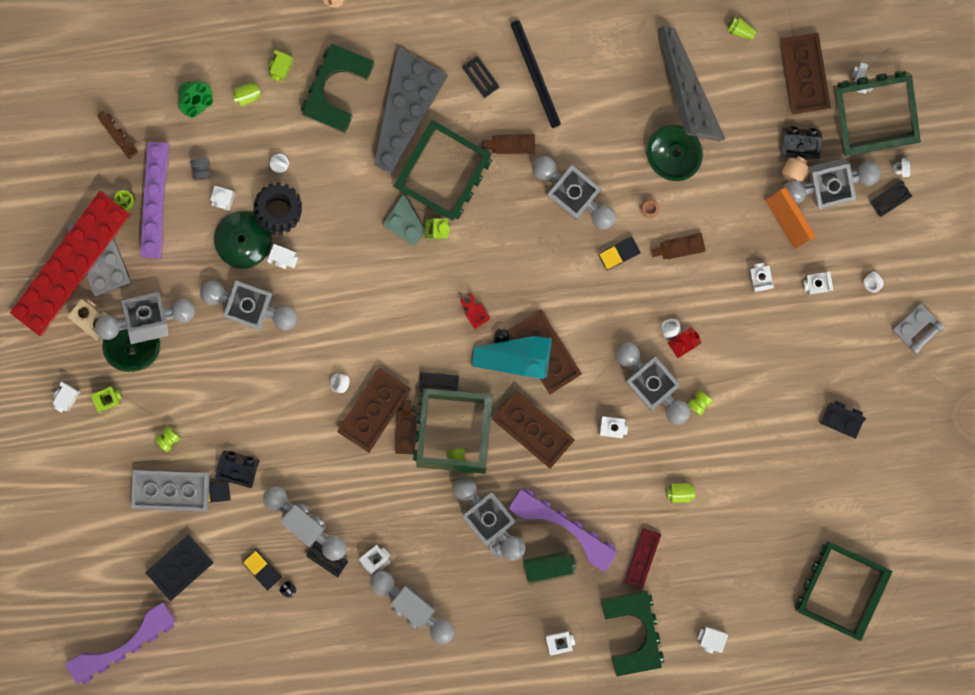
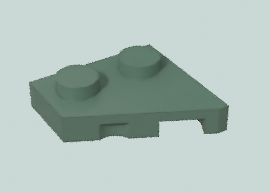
(404, 222)

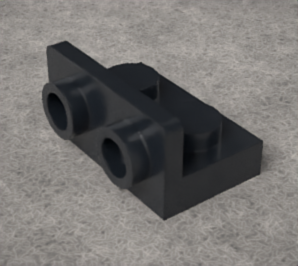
(801, 142)
(843, 420)
(237, 468)

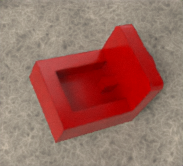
(684, 342)

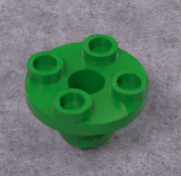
(194, 98)

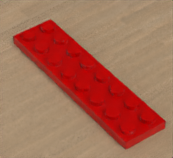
(70, 263)

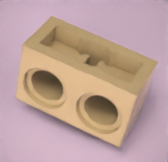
(87, 323)

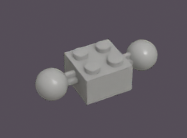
(833, 182)
(574, 192)
(248, 305)
(144, 318)
(652, 383)
(488, 518)
(304, 524)
(412, 606)

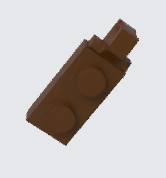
(118, 135)
(511, 144)
(680, 247)
(406, 429)

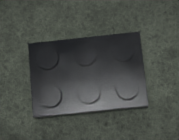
(179, 567)

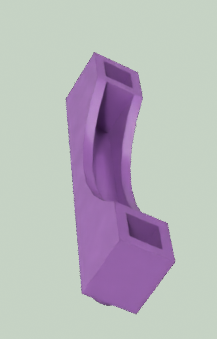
(154, 194)
(529, 507)
(86, 664)

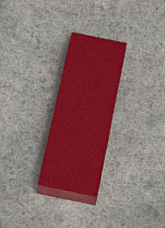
(642, 558)

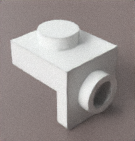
(858, 72)

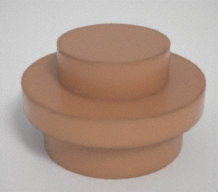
(649, 208)

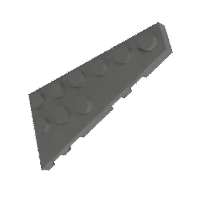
(409, 99)
(692, 102)

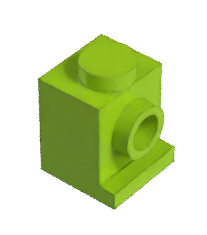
(280, 66)
(440, 229)
(99, 399)

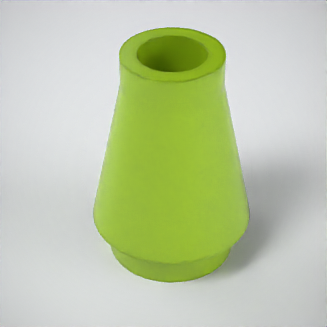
(741, 28)

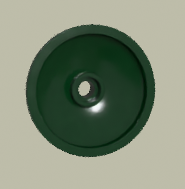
(667, 160)
(244, 254)
(118, 352)

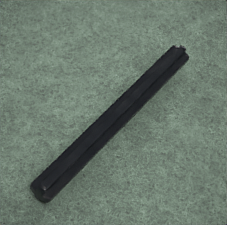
(535, 74)

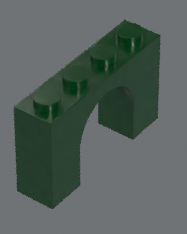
(336, 61)
(549, 566)
(648, 655)

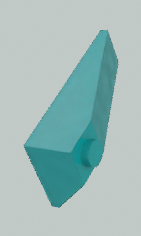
(519, 356)

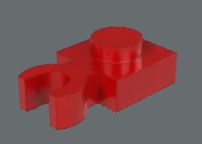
(476, 313)

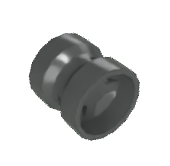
(201, 170)

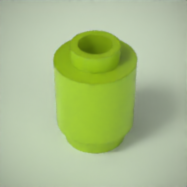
(246, 93)
(680, 493)

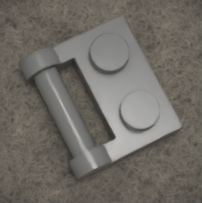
(913, 324)

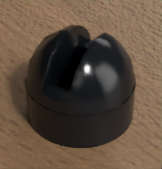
(498, 333)
(287, 589)

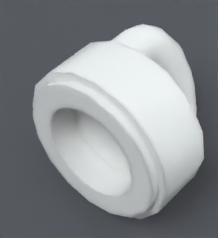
(279, 163)
(905, 164)
(873, 282)
(670, 328)
(339, 383)

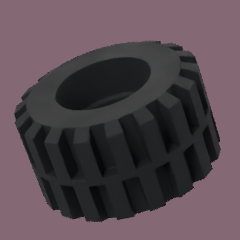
(282, 193)

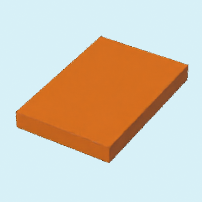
(790, 218)

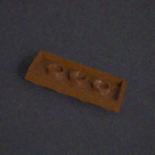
(805, 73)
(561, 365)
(374, 410)
(533, 429)

